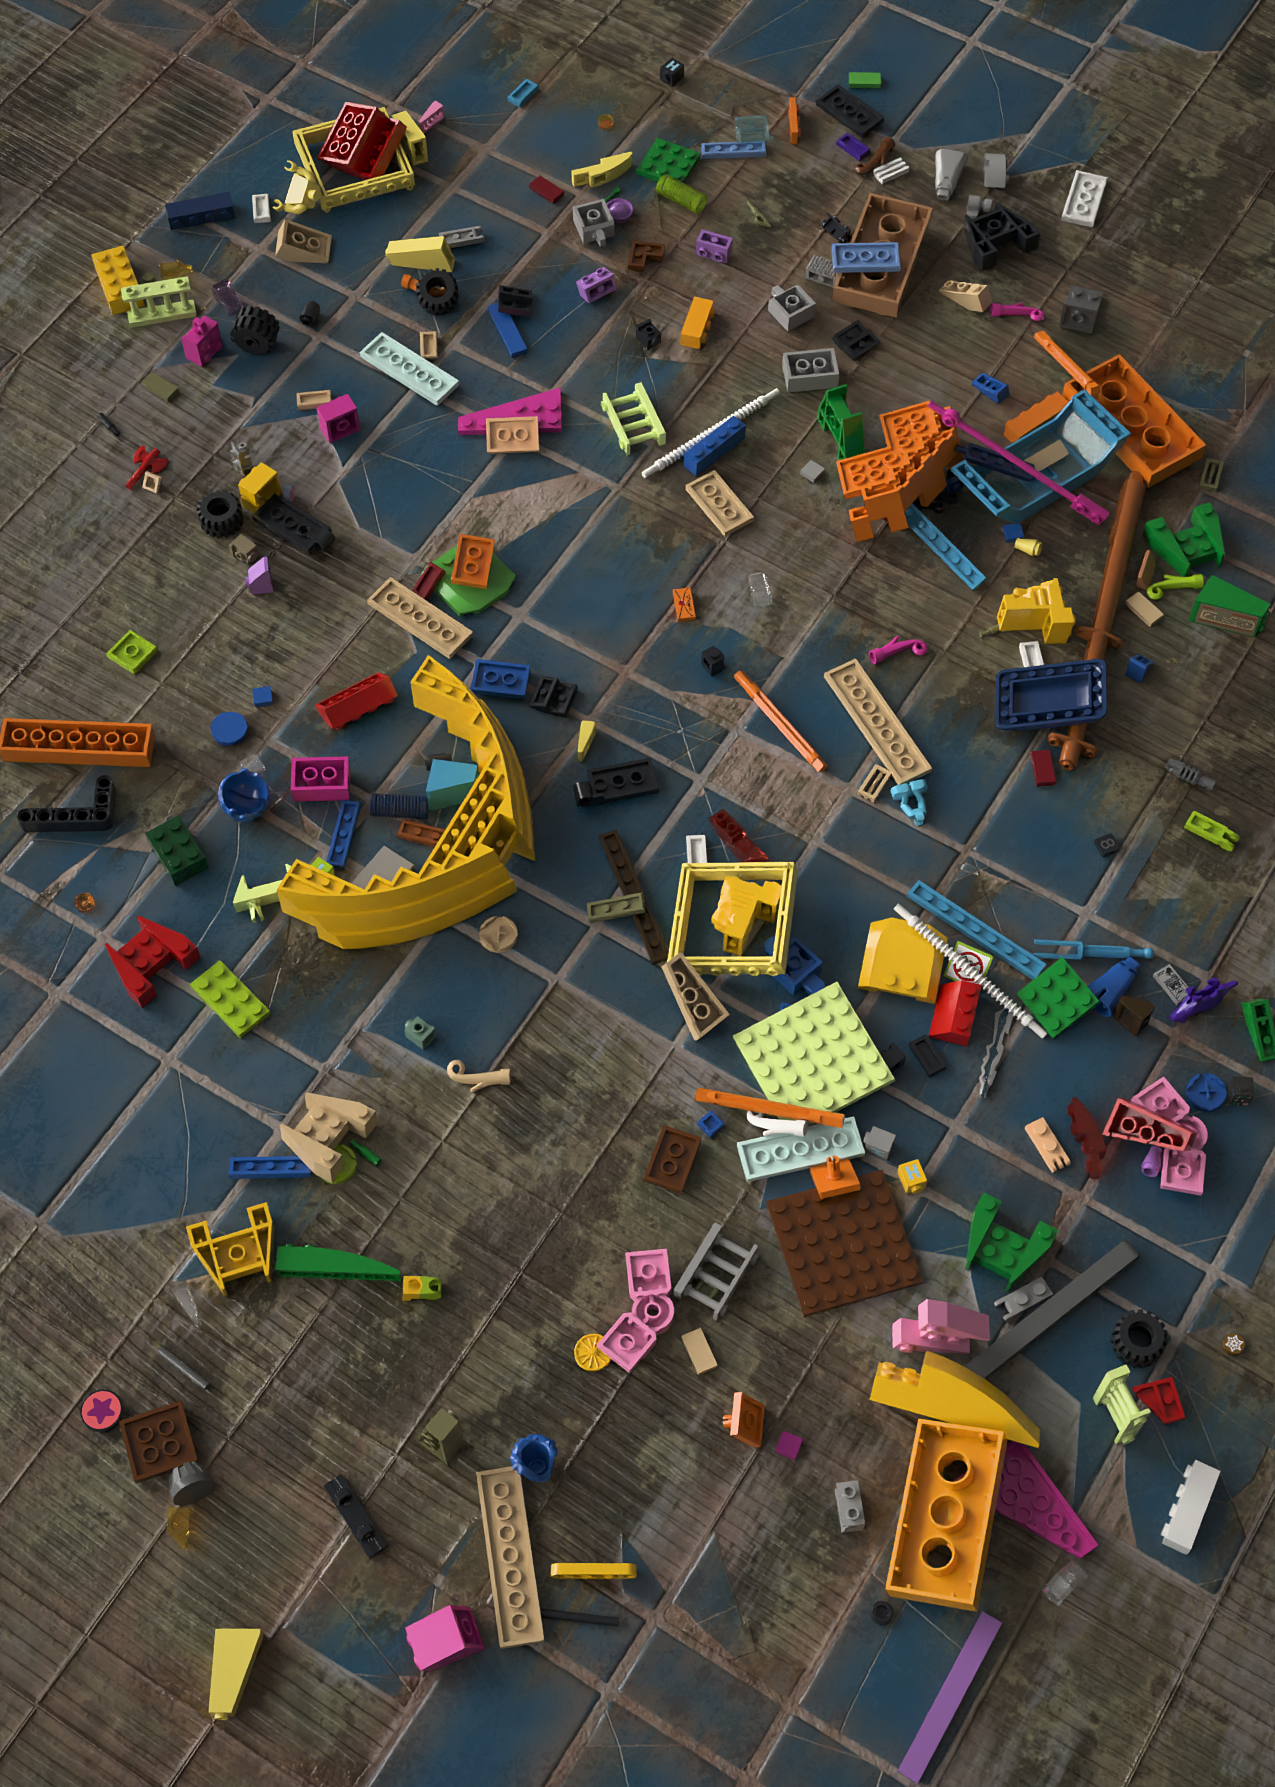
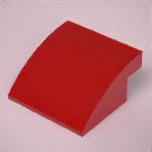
(362, 141)

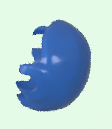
(244, 795)

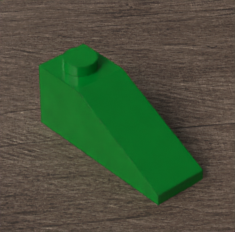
(1261, 1027)

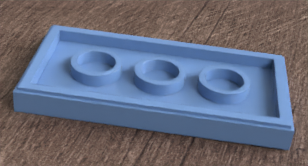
(865, 257)

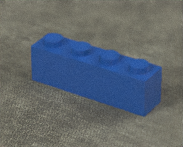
(714, 445)

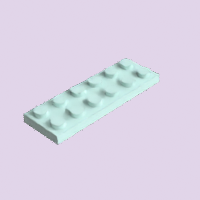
(409, 368)
(791, 1153)

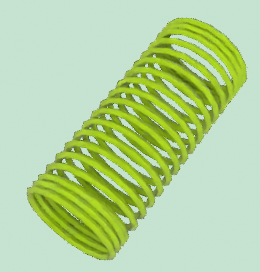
(667, 186)

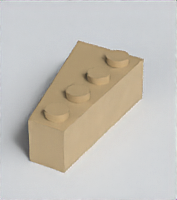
(695, 999)

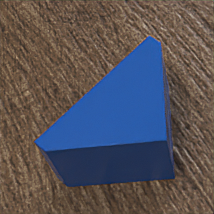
(1138, 667)

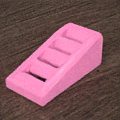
(431, 117)

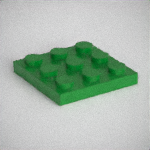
(668, 159)
(1058, 998)

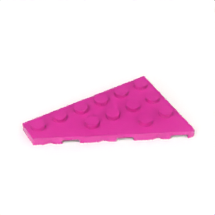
(1036, 1504)

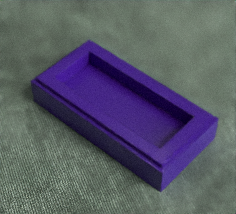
(853, 147)

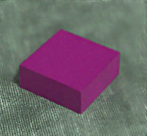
(788, 1445)

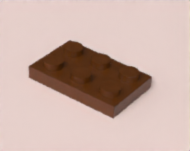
(672, 1159)

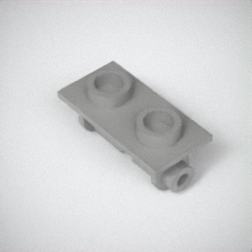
(241, 456)

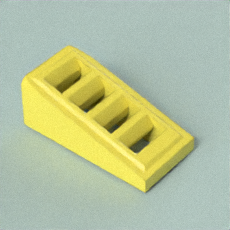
(587, 733)

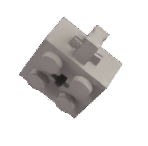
(594, 222)
(791, 306)

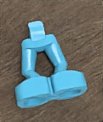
(906, 790)

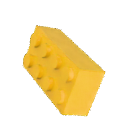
(115, 273)

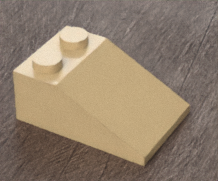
(302, 243)

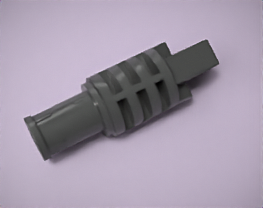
(1190, 774)

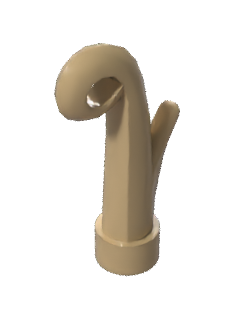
(481, 1079)

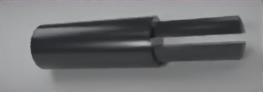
(108, 424)

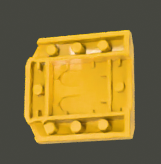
(901, 961)

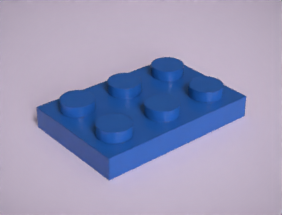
(500, 679)

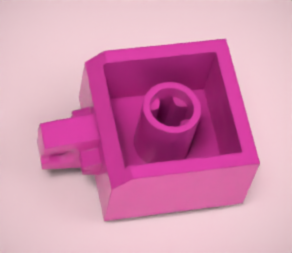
(202, 340)

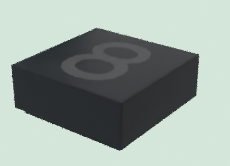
(1107, 845)

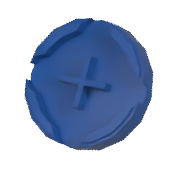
(229, 728)
(1206, 1092)

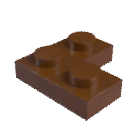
(644, 250)

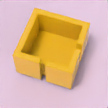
(261, 482)

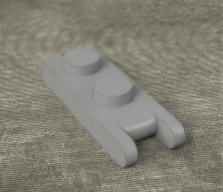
(463, 236)
(1025, 1298)

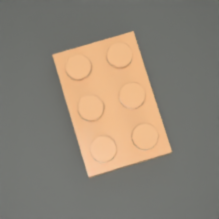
(512, 435)

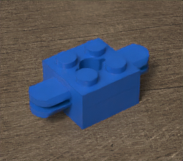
(803, 965)

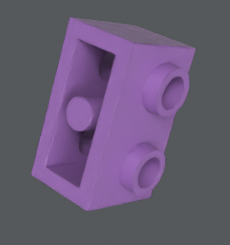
(714, 246)
(596, 285)

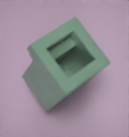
(422, 1037)

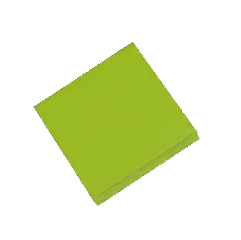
(132, 652)

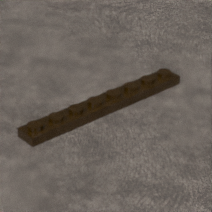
(630, 885)

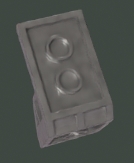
(1080, 309)

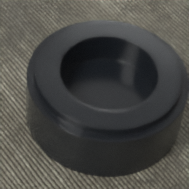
(881, 1612)

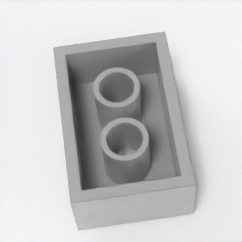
(810, 370)

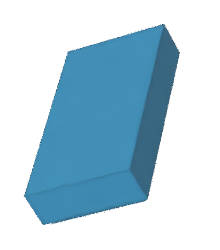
(523, 93)

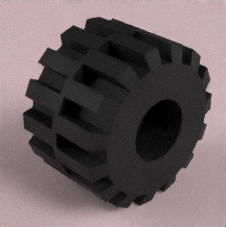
(255, 330)

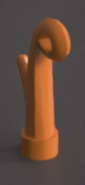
(410, 283)

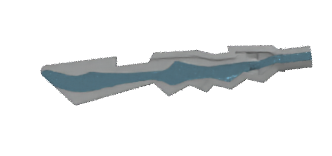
(994, 1051)

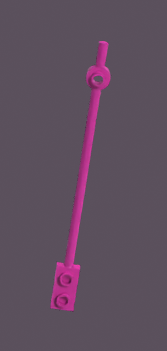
(1081, 503)

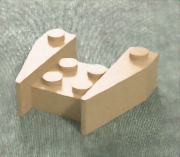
(323, 1130)

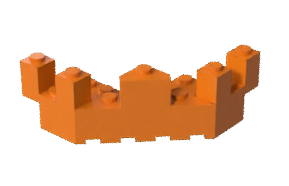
(907, 468)

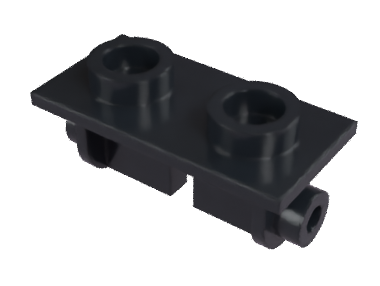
(833, 224)

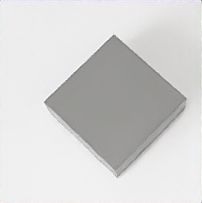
(812, 471)

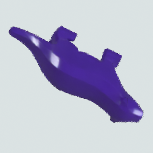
(1201, 1000)

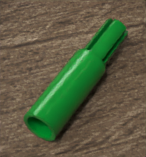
(365, 1152)

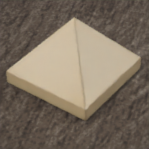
(152, 482)

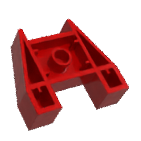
(147, 955)

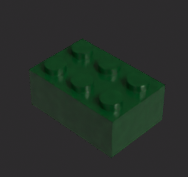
(177, 850)

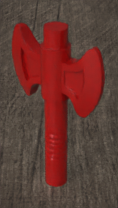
(148, 460)

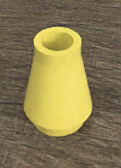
(1029, 546)

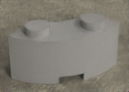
(995, 170)

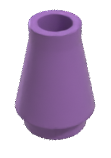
(1152, 1163)

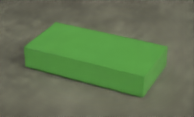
(864, 80)

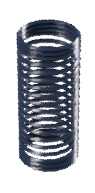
(376, 803)

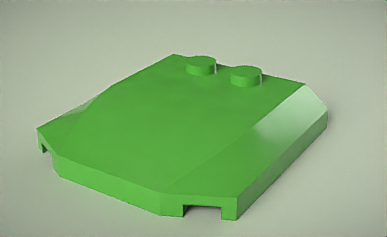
(471, 599)

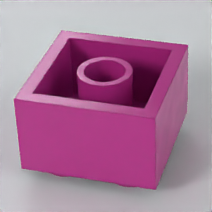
(338, 418)

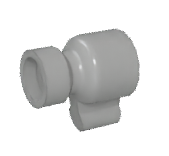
(976, 204)

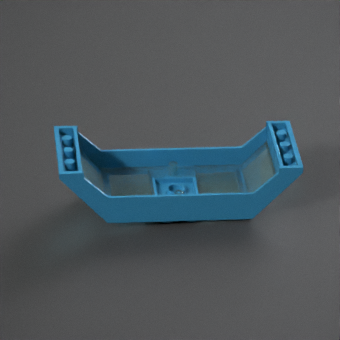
(1088, 435)

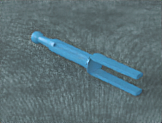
(1093, 951)

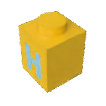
(912, 1177)

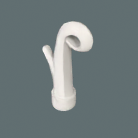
(797, 1127)

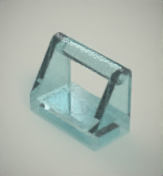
(751, 125)

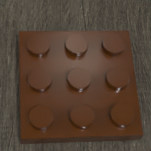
(158, 1441)

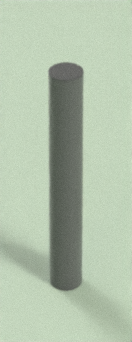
(183, 1368)

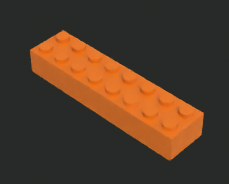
(76, 742)

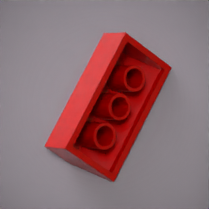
(357, 700)

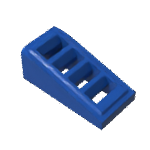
(1001, 389)

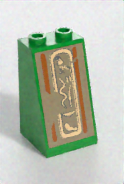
(1229, 608)

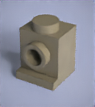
(243, 549)

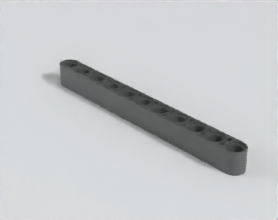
(1053, 1310)

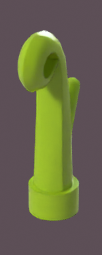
(1174, 582)

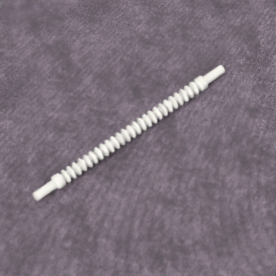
(742, 413)
(1026, 1020)

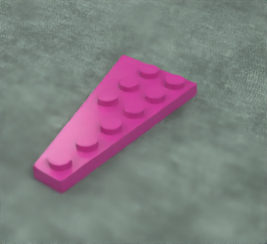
(544, 405)

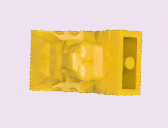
(1038, 609)
(739, 908)

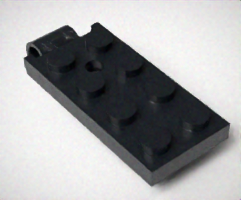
(290, 521)

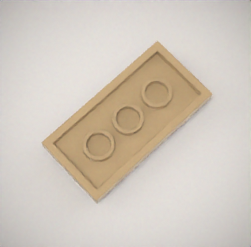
(719, 503)

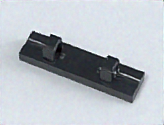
(355, 1516)

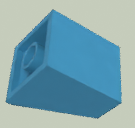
(449, 783)

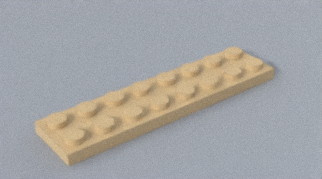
(877, 722)
(510, 1558)

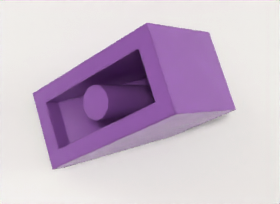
(260, 577)

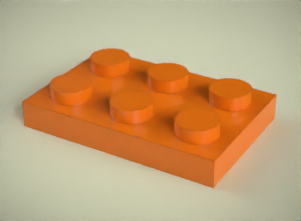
(472, 561)

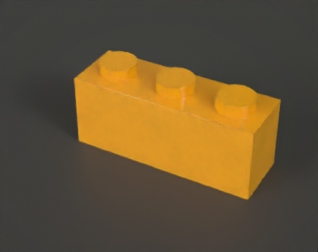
(697, 322)

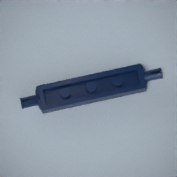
(993, 461)

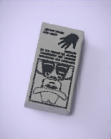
(1171, 984)

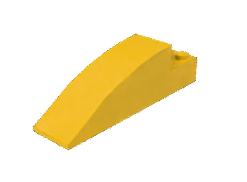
(954, 1396)

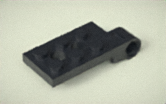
(602, 789)

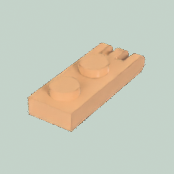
(1047, 1144)

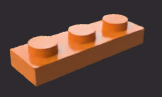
(794, 120)

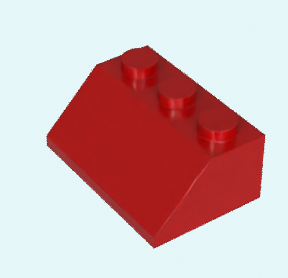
(955, 1012)

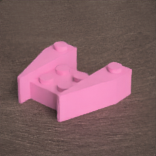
(940, 1329)

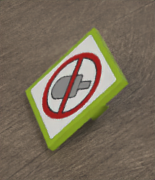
(976, 957)

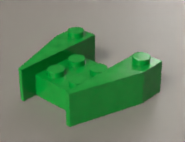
(844, 426)
(1188, 546)
(1003, 1249)

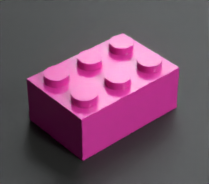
(320, 779)

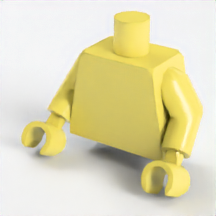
(302, 191)

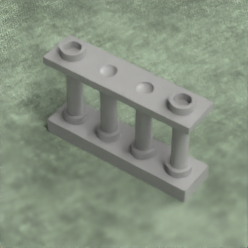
(705, 1254)

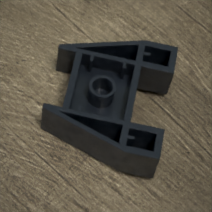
(996, 229)

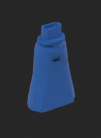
(1113, 985)

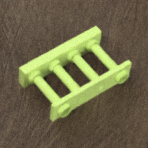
(160, 313)
(645, 407)
(1121, 1405)

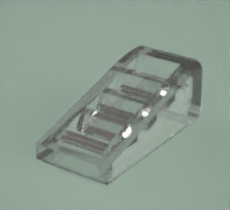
(760, 590)
(184, 1297)

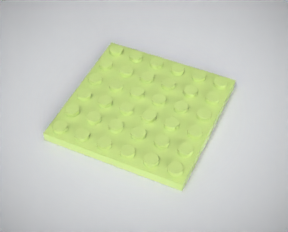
(814, 1054)

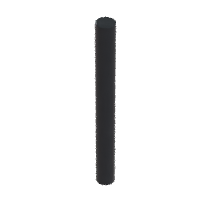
(579, 1617)

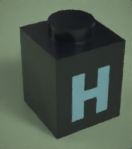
(672, 72)

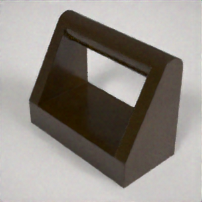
(1142, 1014)

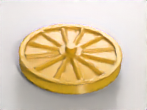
(588, 1355)

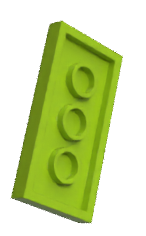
(230, 999)

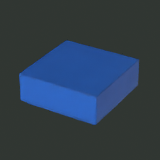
(1012, 532)
(262, 696)
(710, 1124)

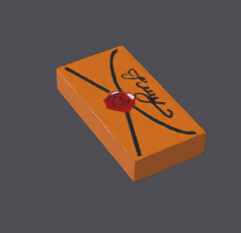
(684, 604)

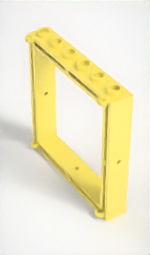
(355, 191)
(756, 871)

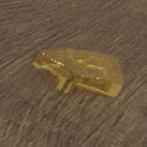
(174, 269)
(179, 1524)

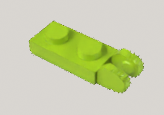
(1211, 830)

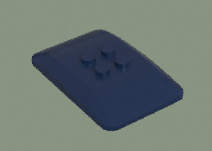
(1051, 695)

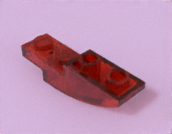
(735, 838)
(1087, 1131)

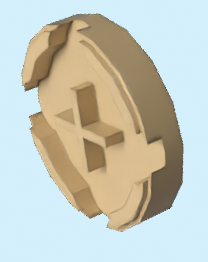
(498, 934)

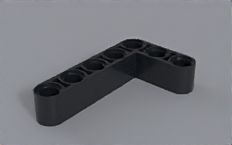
(75, 814)

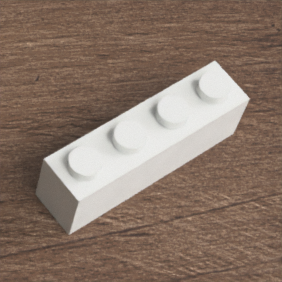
(1190, 1506)

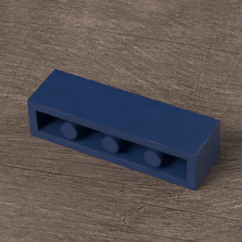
(200, 210)

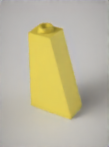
(413, 139)
(421, 253)
(232, 1664)

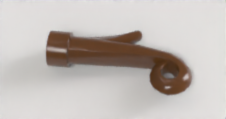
(886, 147)

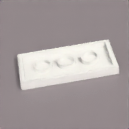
(1084, 198)

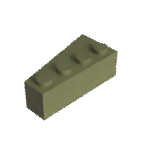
(442, 1436)

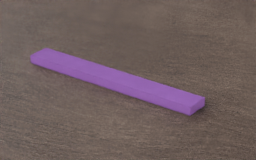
(949, 1697)

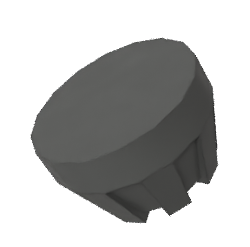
(190, 1484)

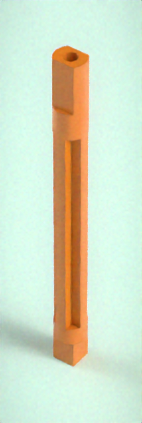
(1070, 366)
(781, 721)
(770, 1107)

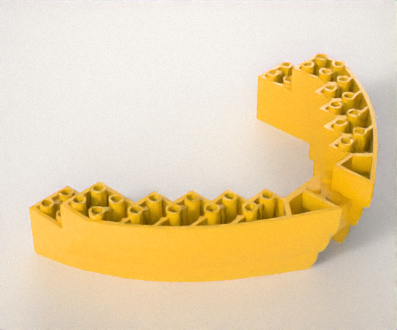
(468, 861)

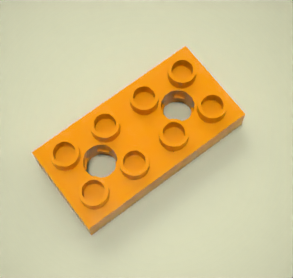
(925, 1521)

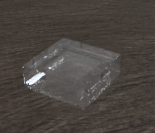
(252, 763)

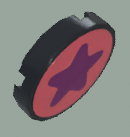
(101, 1411)

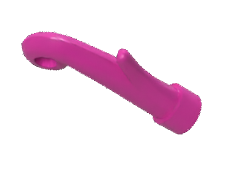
(1017, 309)
(878, 655)

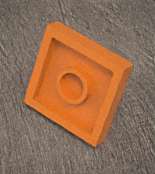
(834, 1177)
(746, 1420)

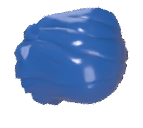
(534, 1457)

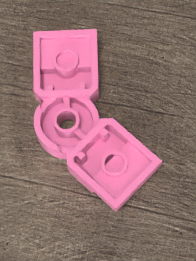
(1180, 1169)
(636, 1331)

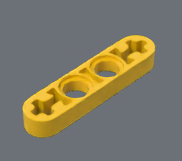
(593, 1571)

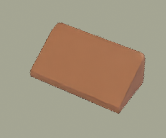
(1146, 572)

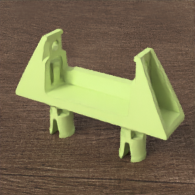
(255, 898)

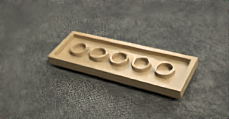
(420, 618)

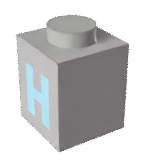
(879, 1142)

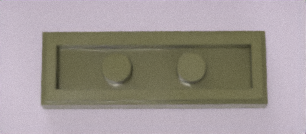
(616, 907)

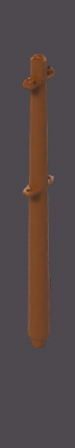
(1099, 635)

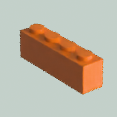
(1034, 417)

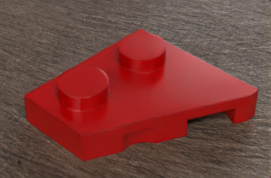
(1161, 1399)

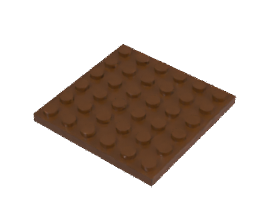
(843, 1245)

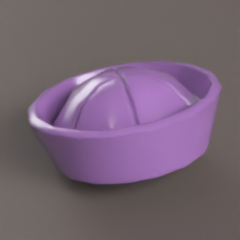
(620, 210)

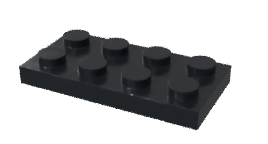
(850, 111)

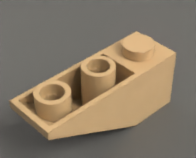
(969, 295)

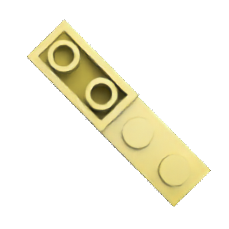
(599, 174)

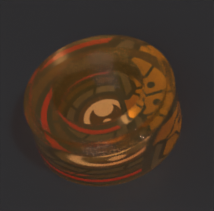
(84, 902)

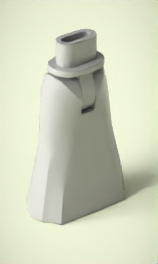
(948, 170)

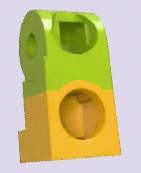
(421, 1288)

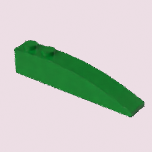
(330, 1264)

